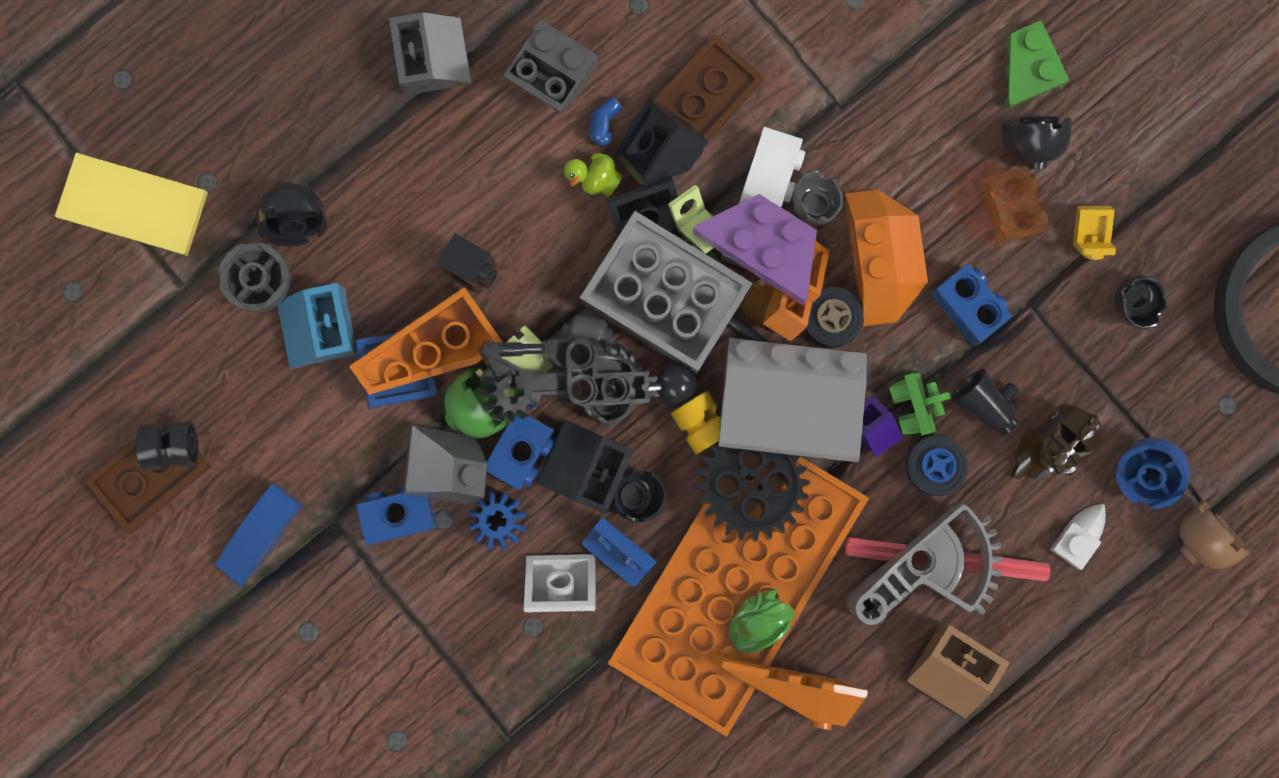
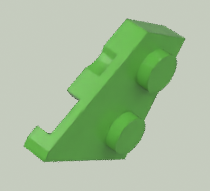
(1032, 65)

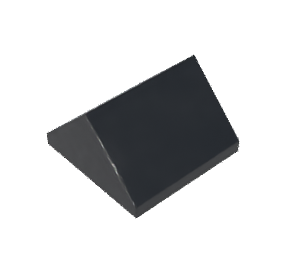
(649, 201)

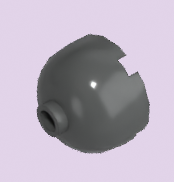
(254, 277)

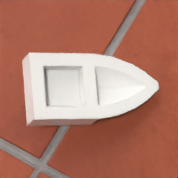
(1081, 536)

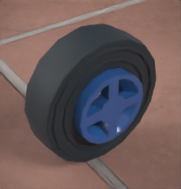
(947, 459)

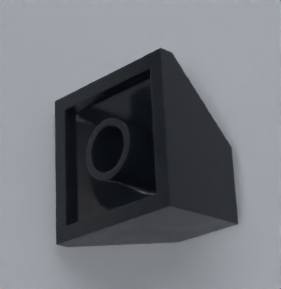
(659, 145)

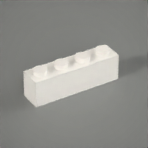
(772, 170)

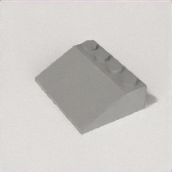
(665, 292)
(793, 400)

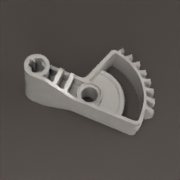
(941, 572)

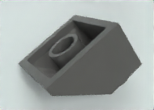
(444, 466)

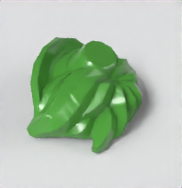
(760, 622)

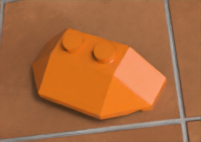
(885, 255)

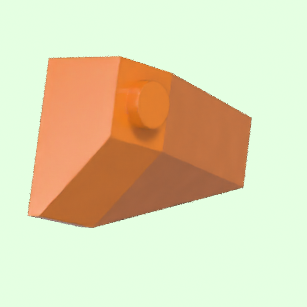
(428, 347)
(810, 695)

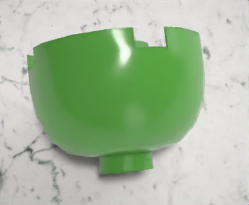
(465, 407)

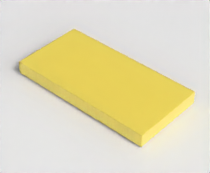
(131, 204)

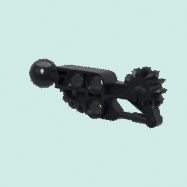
(598, 364)

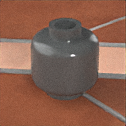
(585, 327)

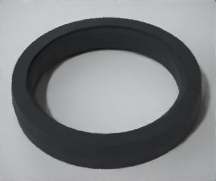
(1229, 312)

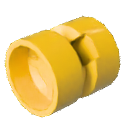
(700, 421)

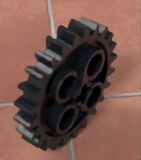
(775, 506)

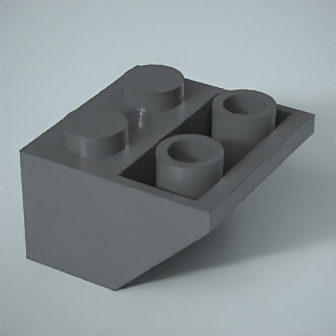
(429, 52)
(552, 67)

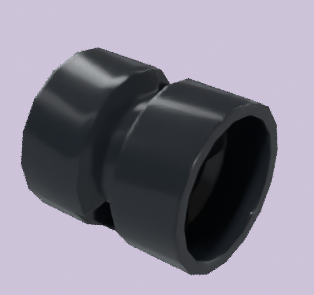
(161, 445)

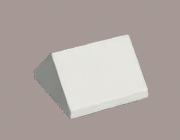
(560, 583)

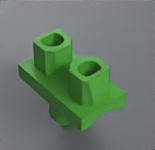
(921, 419)

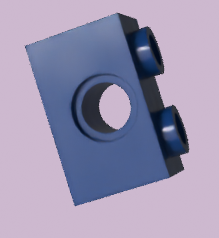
(502, 461)
(379, 527)

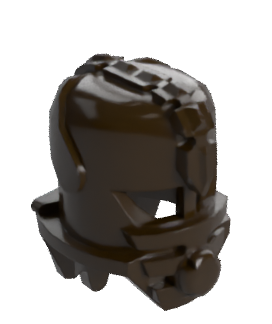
(1058, 443)

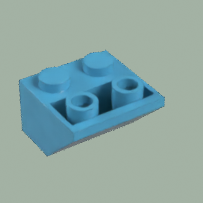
(317, 325)

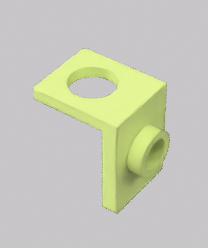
(687, 221)

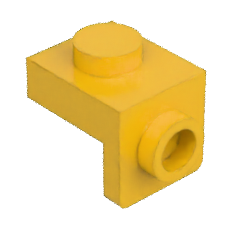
(1094, 231)

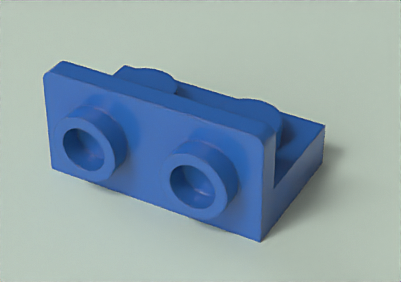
(618, 552)

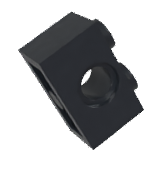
(468, 264)

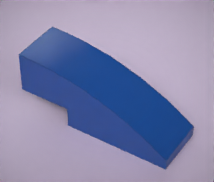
(258, 534)

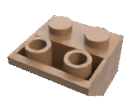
(957, 670)

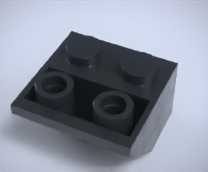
(585, 466)

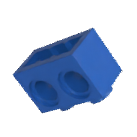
(964, 310)

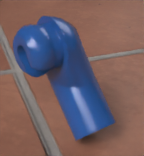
(600, 121)

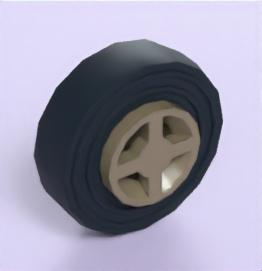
(843, 312)

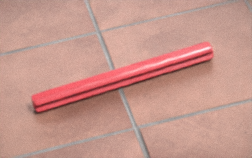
(972, 562)

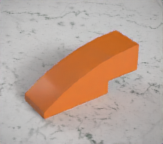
(787, 315)

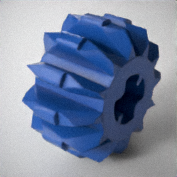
(502, 531)

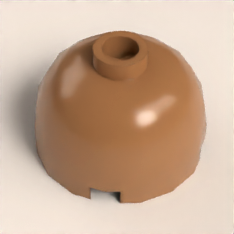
(1209, 539)

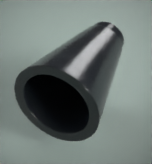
(984, 401)

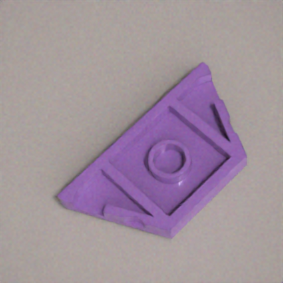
(764, 242)

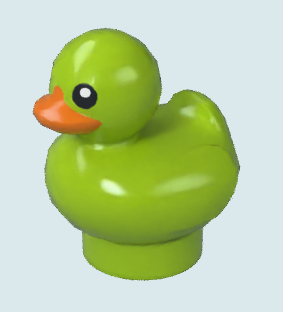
(599, 176)

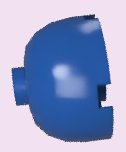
(1153, 472)

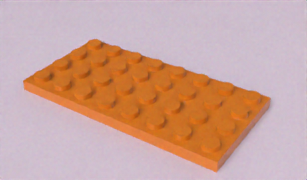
(711, 577)

